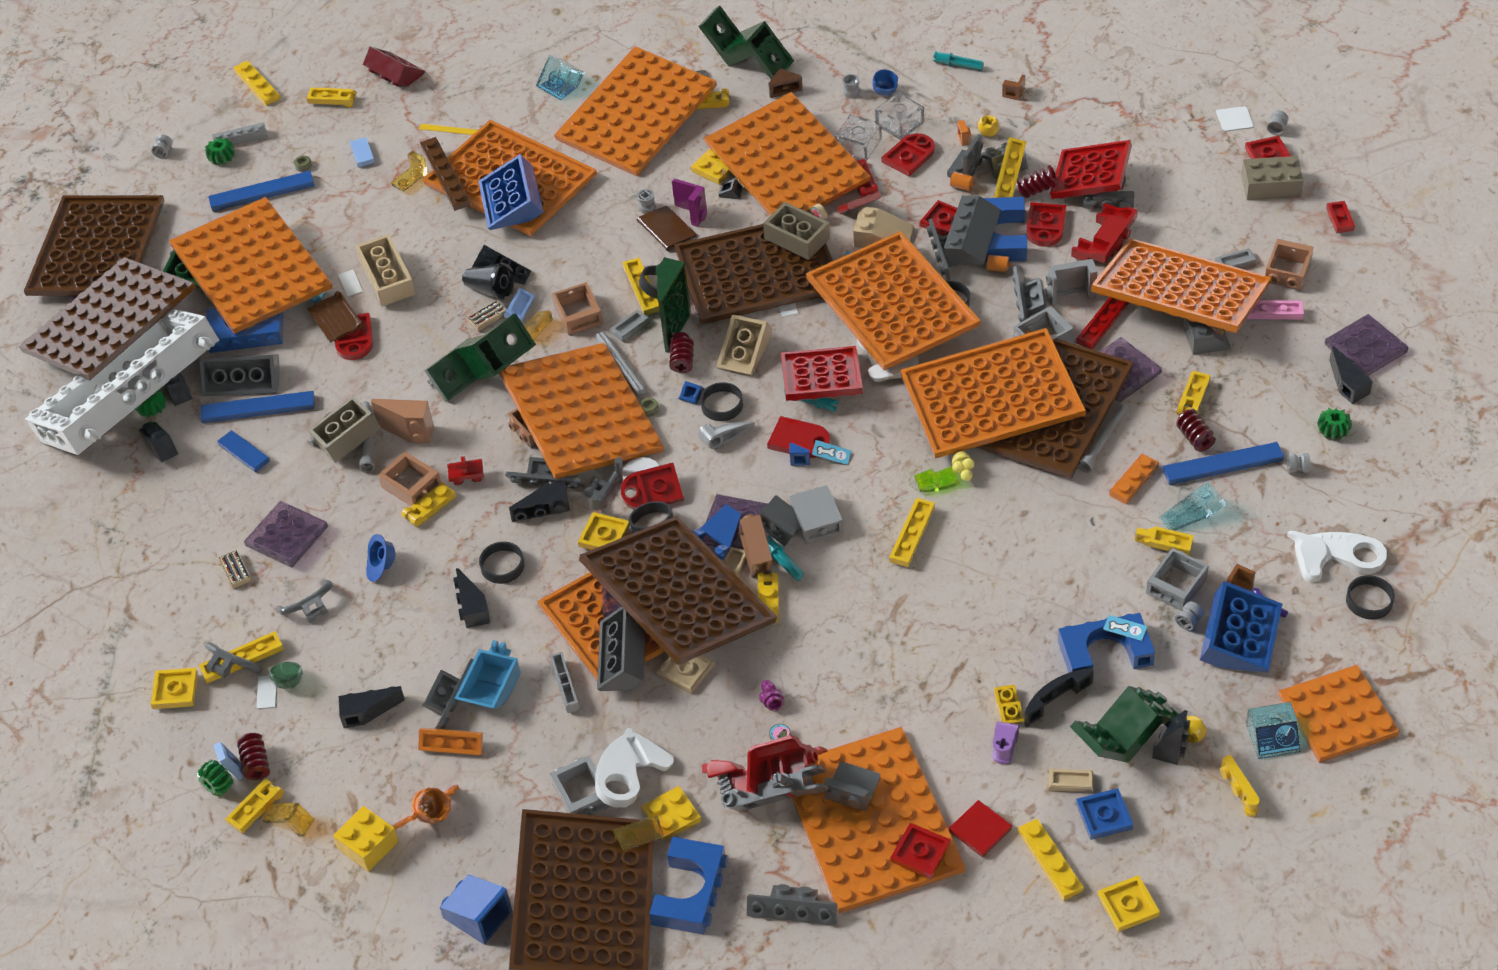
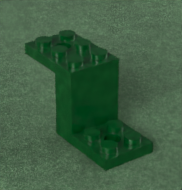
(736, 45)
(480, 357)
(1126, 724)

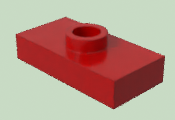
(1340, 217)

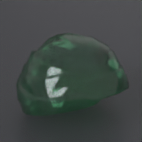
(286, 675)

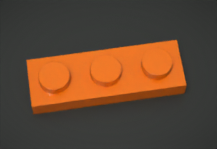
(1133, 478)
(450, 741)

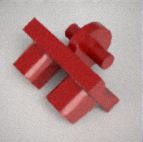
(465, 470)

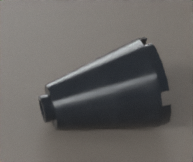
(490, 279)

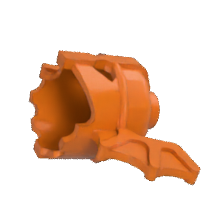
(437, 804)

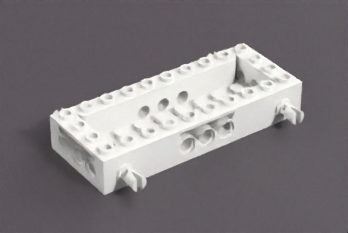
(82, 415)

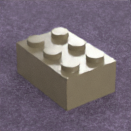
(1272, 178)
(796, 230)
(344, 429)

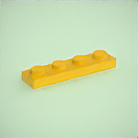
(256, 83)
(1010, 168)
(633, 270)
(912, 532)
(253, 651)
(1050, 859)

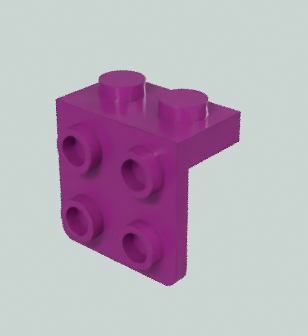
(690, 198)

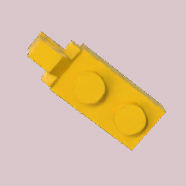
(1164, 539)

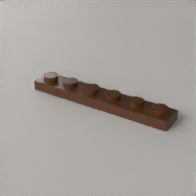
(445, 174)

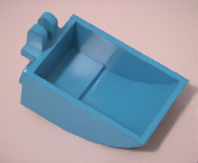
(490, 677)

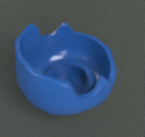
(885, 82)

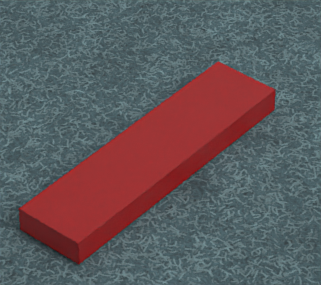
(1101, 323)

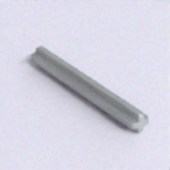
(626, 370)

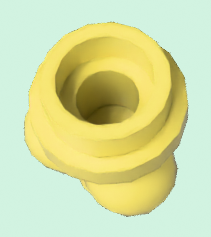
(963, 464)

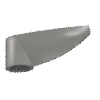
(720, 435)

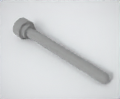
(1088, 461)
(367, 463)

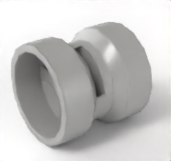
(851, 86)
(1277, 122)
(162, 146)
(646, 201)
(1298, 463)
(1191, 613)

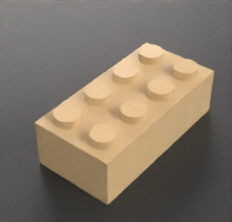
(385, 270)

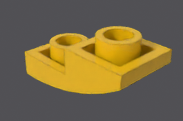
(1008, 704)

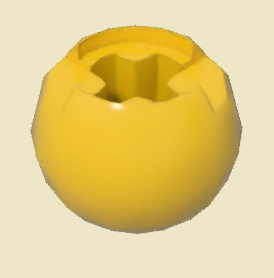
(988, 126)
(1197, 729)

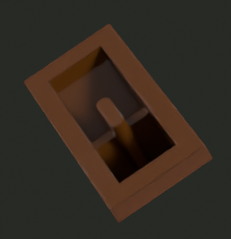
(784, 83)

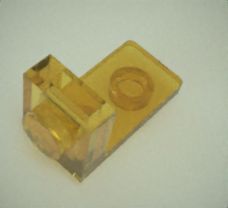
(413, 174)
(292, 815)

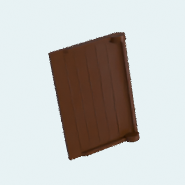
(666, 227)
(335, 317)

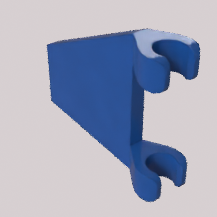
(721, 529)

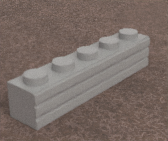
(243, 134)
(564, 682)

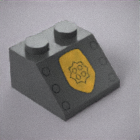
(1205, 338)

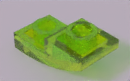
(940, 480)

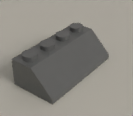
(971, 231)
(239, 375)
(620, 652)

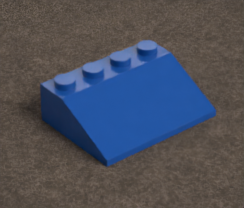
(510, 194)
(1241, 629)

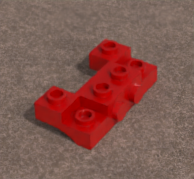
(1109, 237)

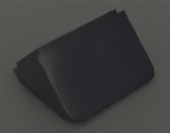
(731, 189)

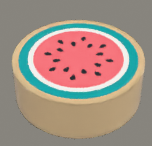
(819, 211)

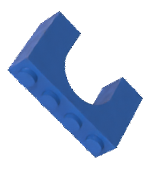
(1014, 245)
(262, 334)
(1077, 638)
(691, 913)

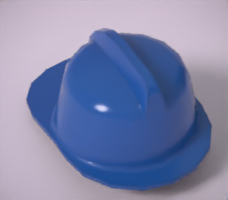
(380, 557)

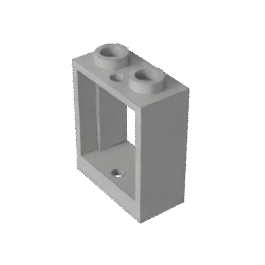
(1047, 317)
(1169, 593)
(589, 805)

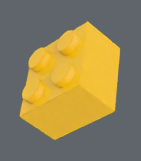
(365, 838)

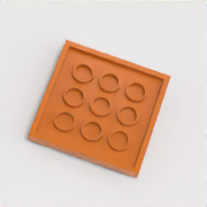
(1339, 713)

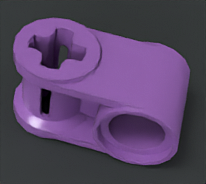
(1004, 742)

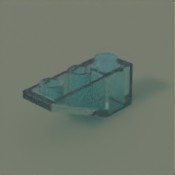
(1193, 508)

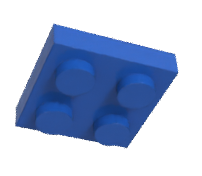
(1104, 814)

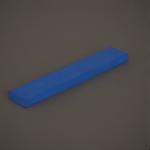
(261, 190)
(257, 406)
(1223, 463)

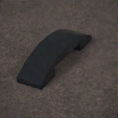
(1074, 680)

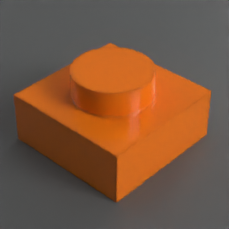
(963, 132)

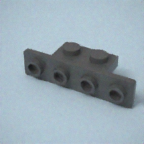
(939, 243)
(1030, 295)
(539, 472)
(443, 693)
(792, 905)

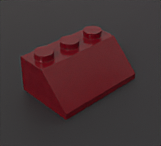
(391, 67)

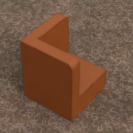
(1013, 89)
(1242, 577)

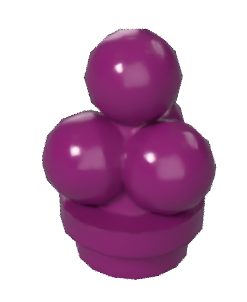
(771, 696)

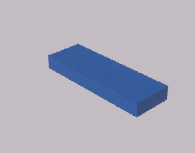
(243, 451)

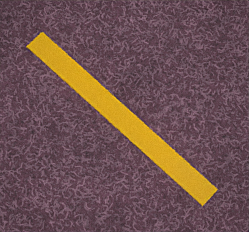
(447, 129)

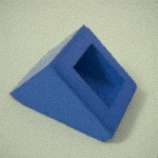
(691, 392)
(799, 455)

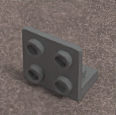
(968, 160)
(779, 520)

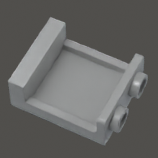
(1071, 279)
(817, 514)

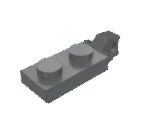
(1118, 199)

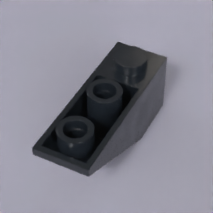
(488, 256)
(1349, 378)
(178, 390)
(158, 441)
(544, 501)
(473, 601)
(363, 707)
(1172, 739)

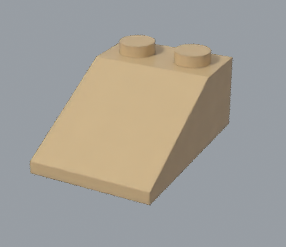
(877, 224)
(744, 344)

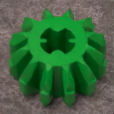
(219, 151)
(152, 405)
(1334, 423)
(215, 777)

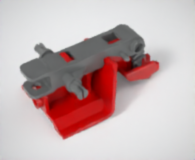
(773, 773)

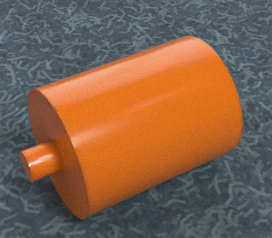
(962, 181)
(998, 263)

